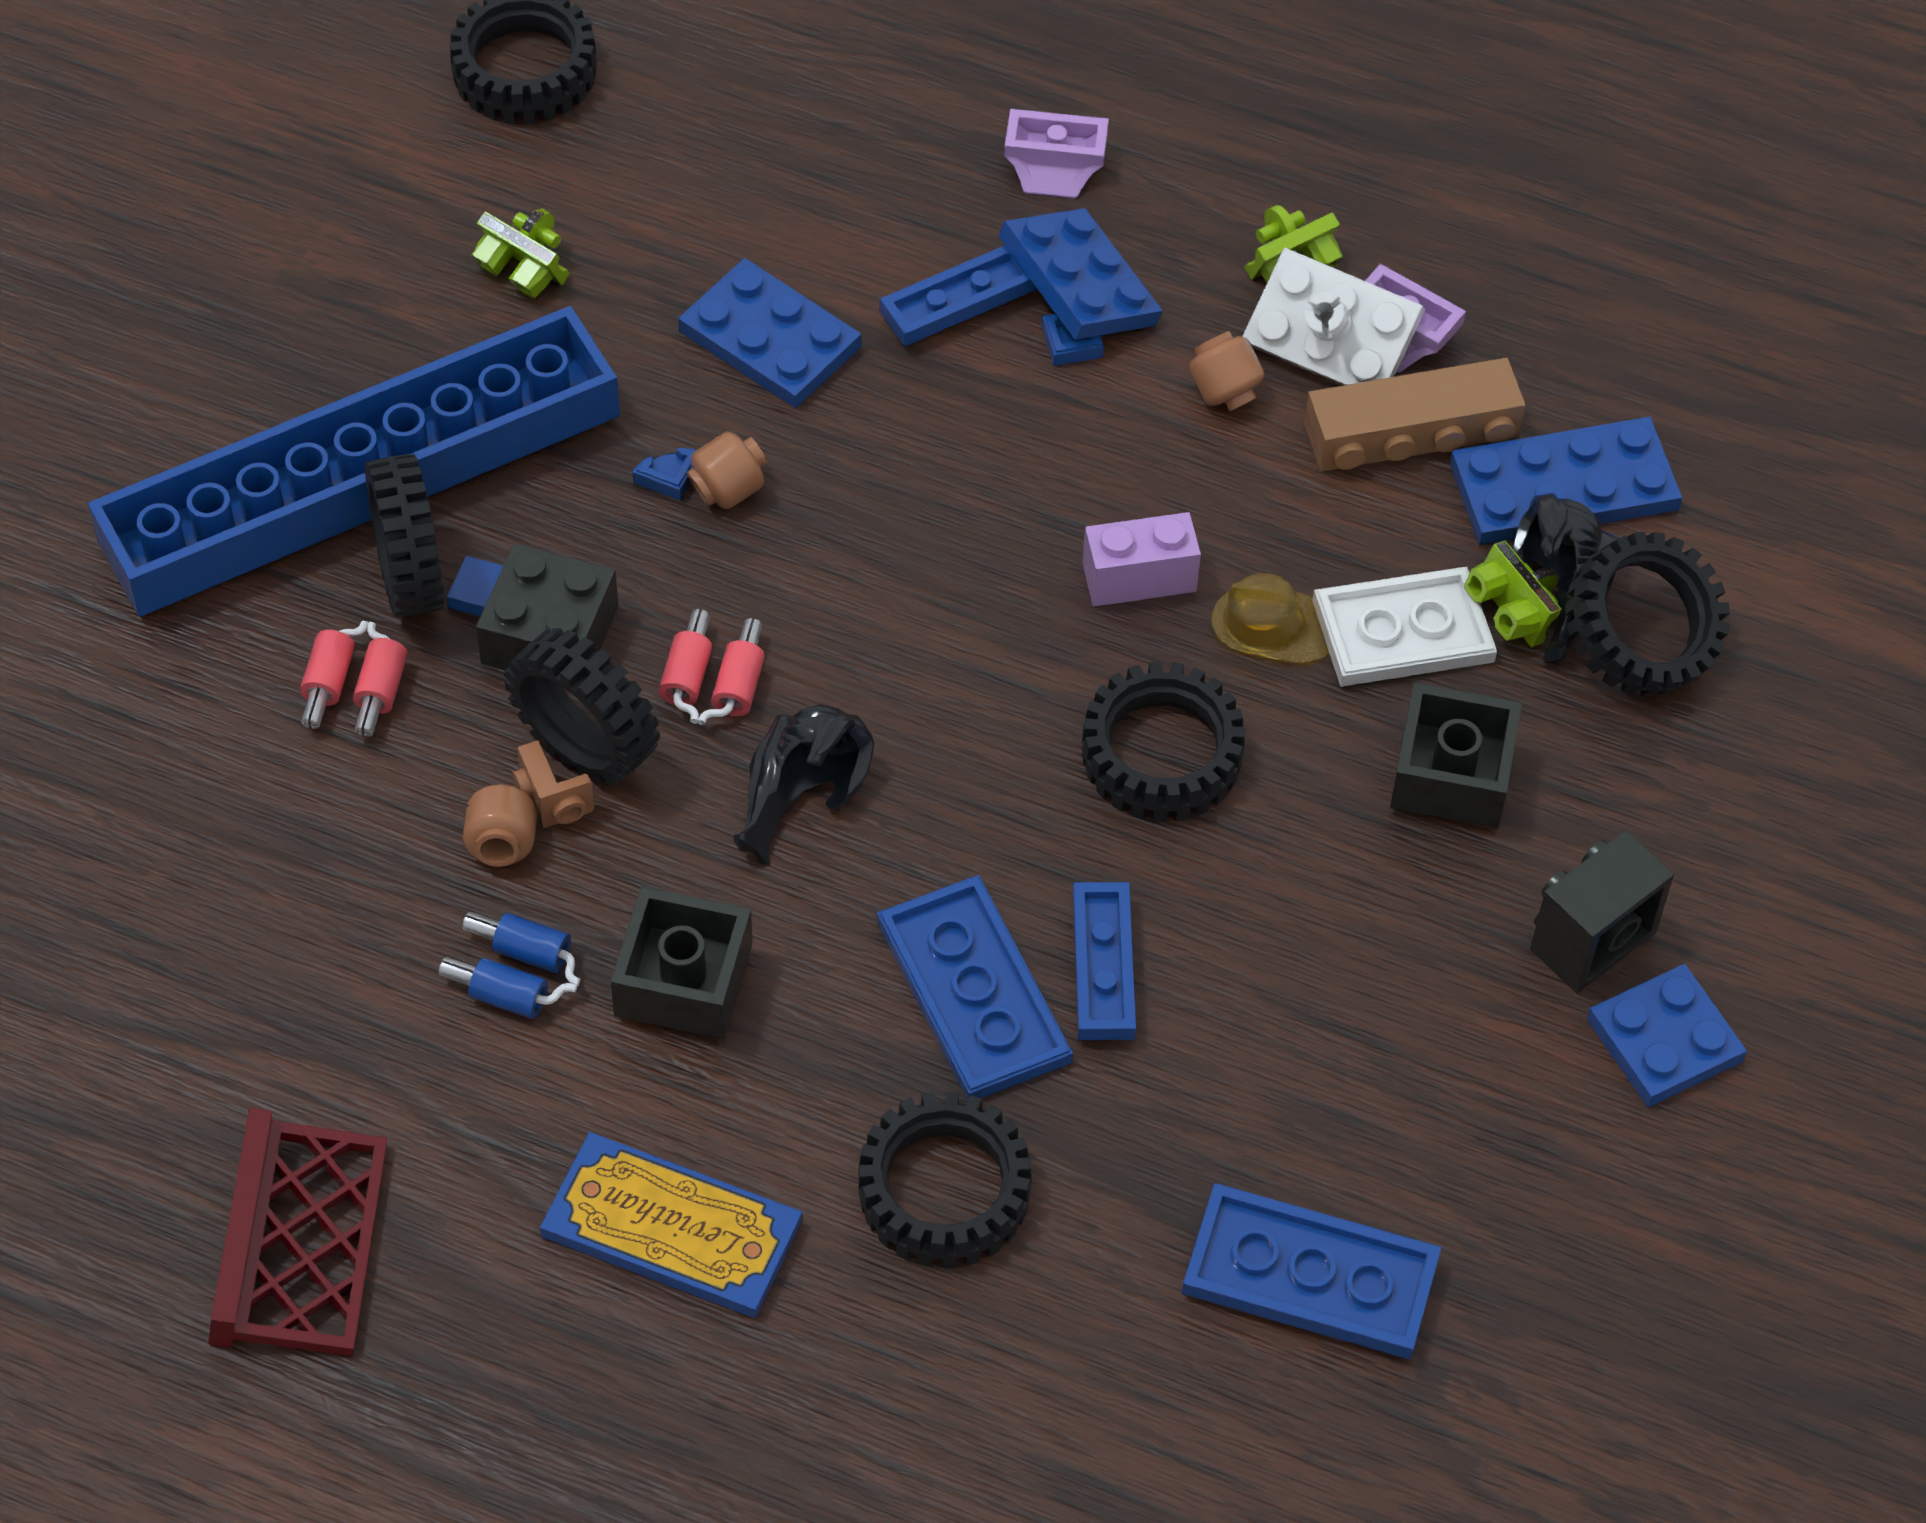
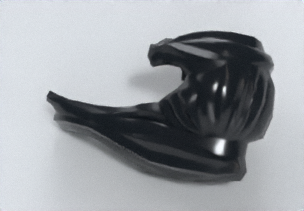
(1563, 538)
(796, 756)

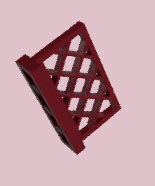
(246, 1230)

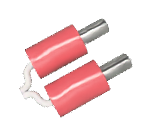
(329, 668)
(736, 676)

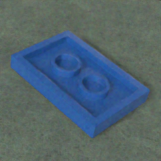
(1080, 273)
(770, 332)

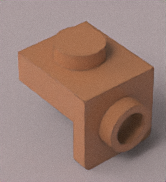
(554, 801)

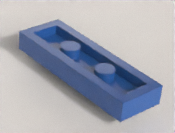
(955, 295)
(1103, 961)

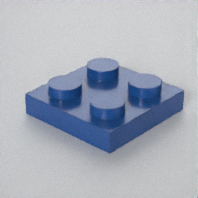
(1666, 1035)

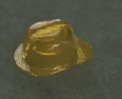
(1269, 620)

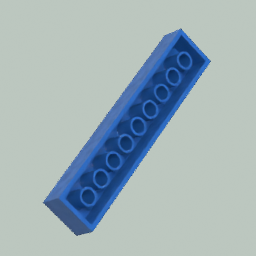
(309, 473)

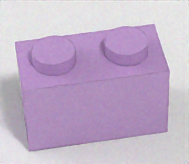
(1141, 559)

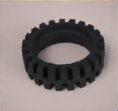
(523, 96)
(404, 535)
(1693, 588)
(564, 662)
(1161, 793)
(957, 1120)

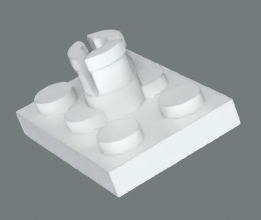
(1331, 322)

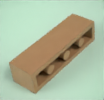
(1414, 414)

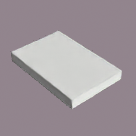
(1403, 626)

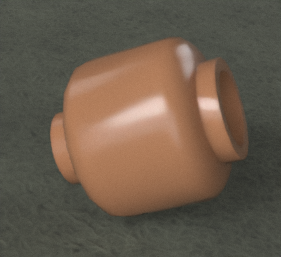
(1226, 371)
(727, 470)
(500, 825)

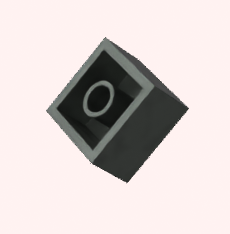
(544, 593)
(1456, 755)
(1600, 910)
(682, 962)

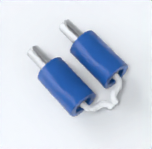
(505, 985)

